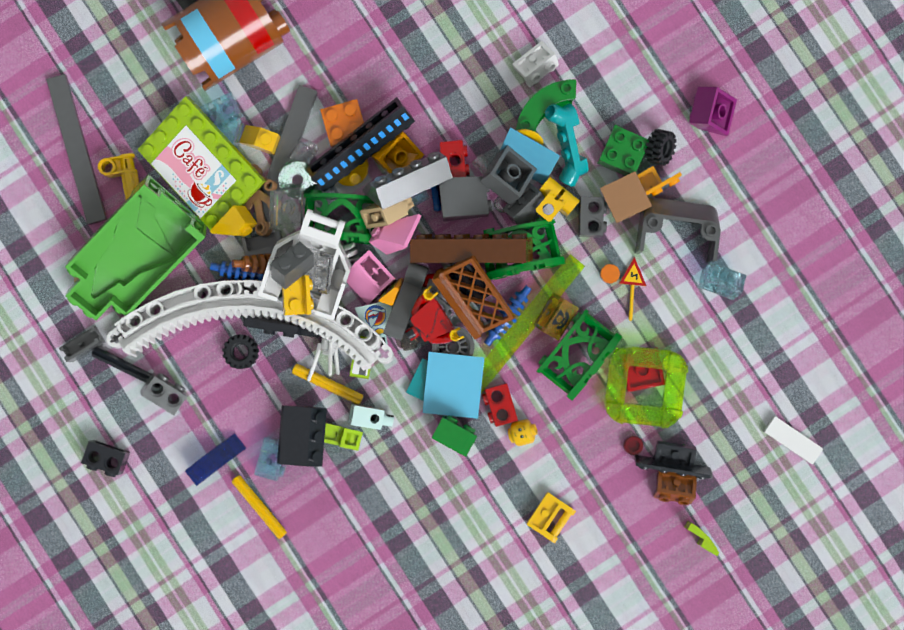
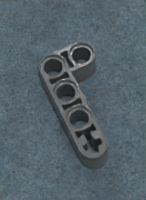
(405, 301)

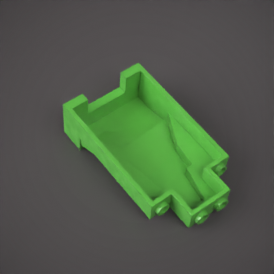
(133, 251)

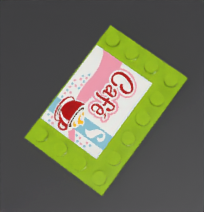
(200, 163)

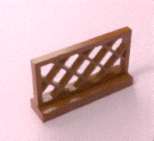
(458, 301)

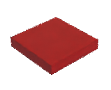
(644, 378)

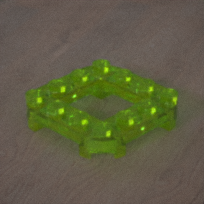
(673, 391)

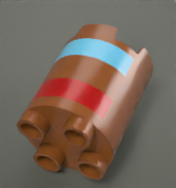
(225, 36)

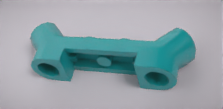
(565, 119)

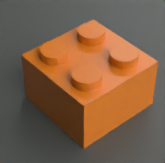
(341, 120)

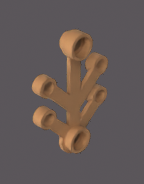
(256, 200)

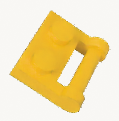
(546, 513)

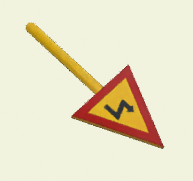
(632, 277)

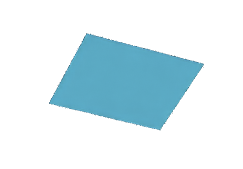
(533, 152)
(453, 385)

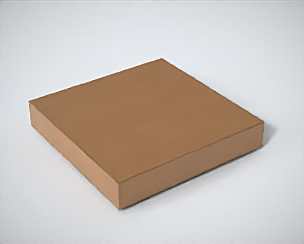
(626, 197)

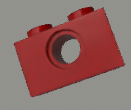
(456, 149)

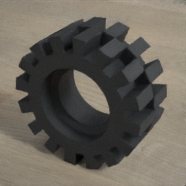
(660, 147)
(229, 351)

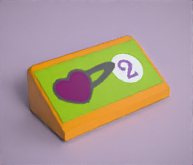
(390, 294)

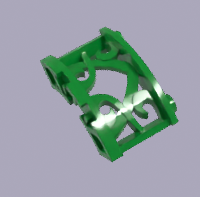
(557, 93)
(362, 234)
(545, 259)
(605, 348)

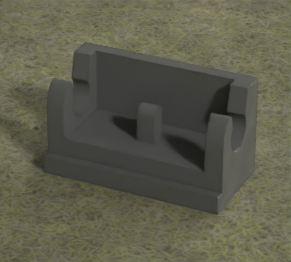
(524, 208)
(82, 344)

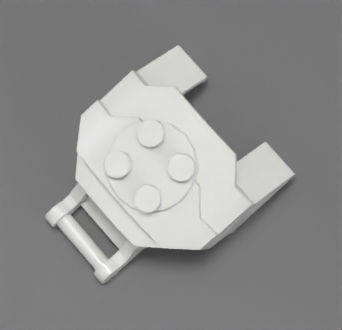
(318, 240)

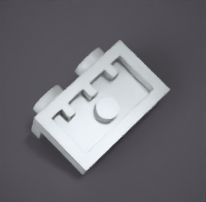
(536, 63)

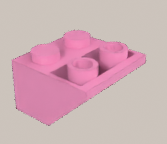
(369, 277)

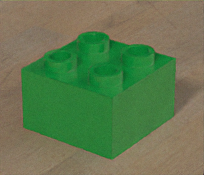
(623, 151)
(454, 435)

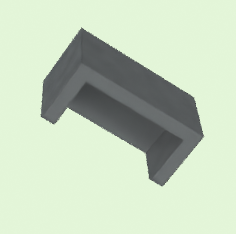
(260, 244)

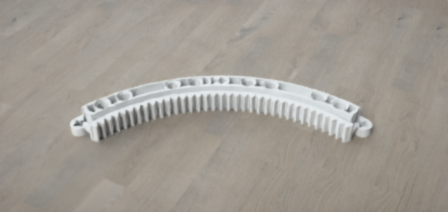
(187, 307)

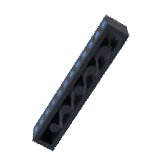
(360, 144)

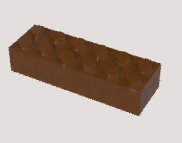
(460, 247)

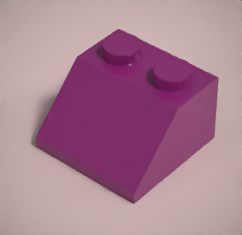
(712, 110)

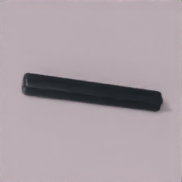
(122, 365)

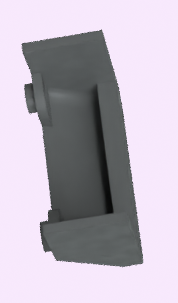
(652, 221)

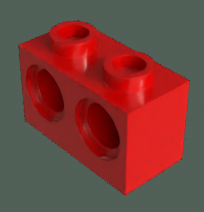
(505, 403)

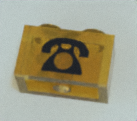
(556, 316)

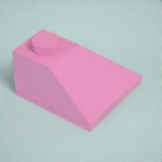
(394, 236)

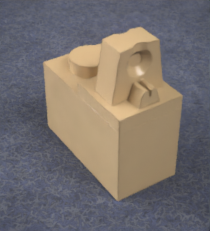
(375, 216)

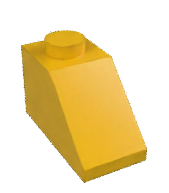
(260, 139)
(235, 222)

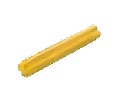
(328, 384)
(259, 506)

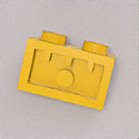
(297, 297)

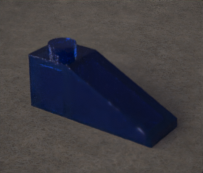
(215, 459)

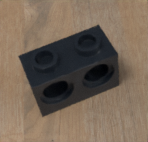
(106, 453)

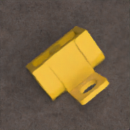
(558, 197)

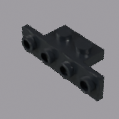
(271, 326)
(674, 458)

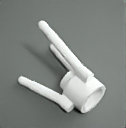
(328, 349)

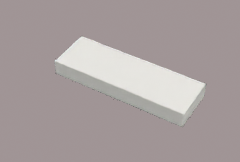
(793, 440)

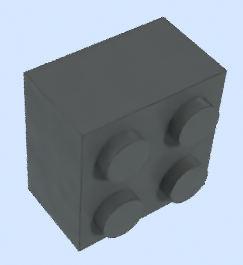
(508, 175)

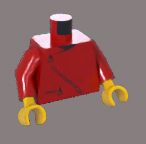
(431, 321)

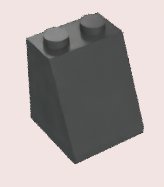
(464, 198)

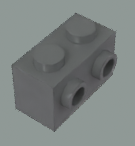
(292, 265)

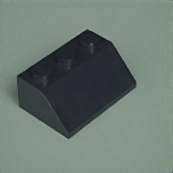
(301, 436)

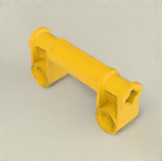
(122, 166)

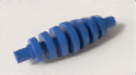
(222, 269)
(521, 296)

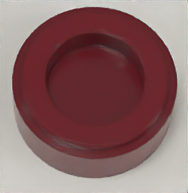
(633, 445)

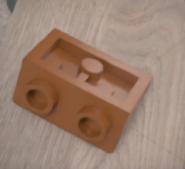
(675, 488)

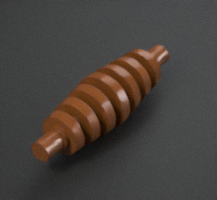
(253, 263)

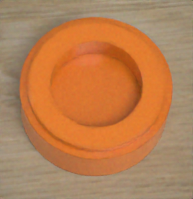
(609, 273)

